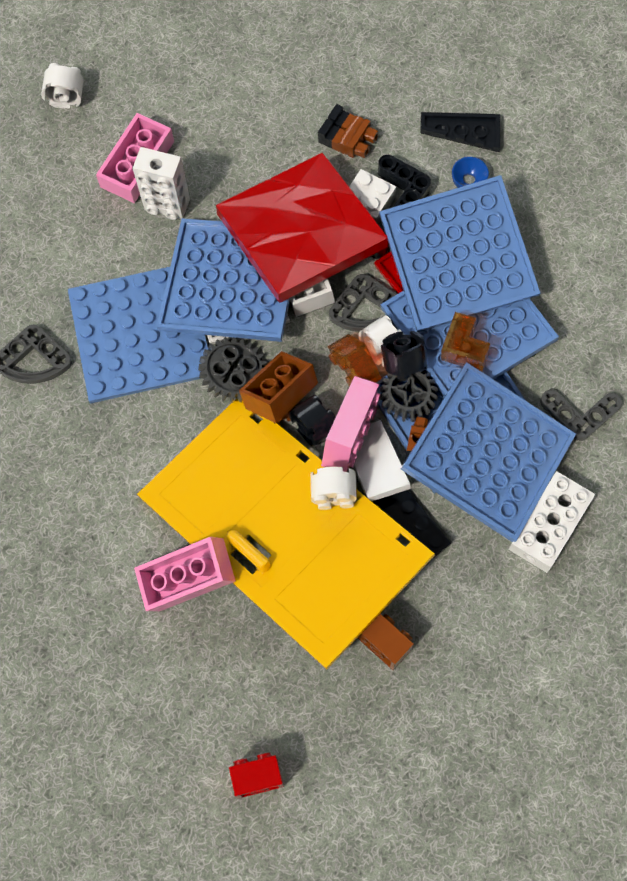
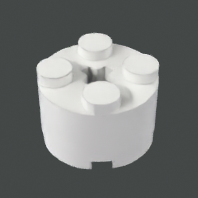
(62, 86)
(374, 335)
(333, 488)

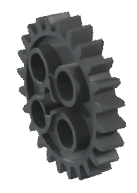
(215, 359)

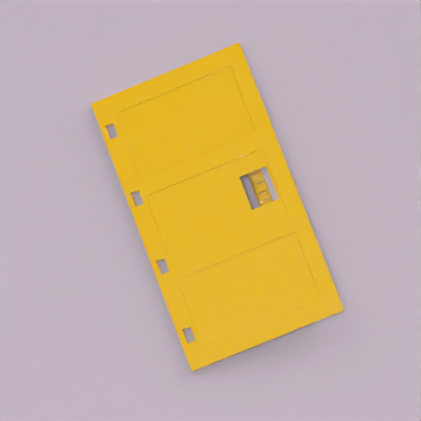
(325, 567)

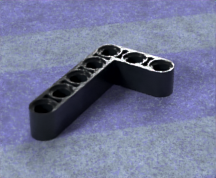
(408, 185)

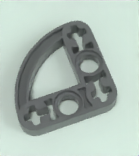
(366, 292)
(29, 344)

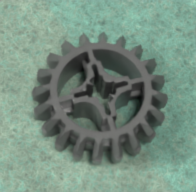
(428, 396)

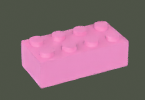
(117, 171)
(351, 424)
(184, 574)

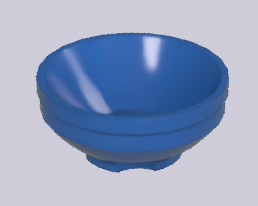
(469, 166)

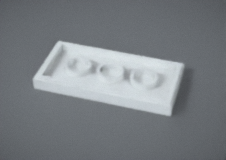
(379, 465)

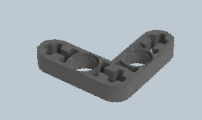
(576, 418)

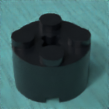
(404, 354)
(312, 420)

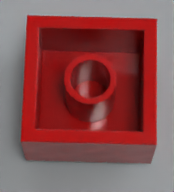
(255, 776)

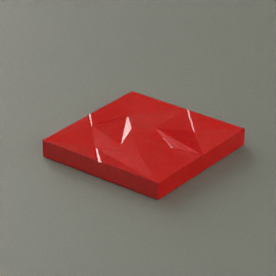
(301, 227)

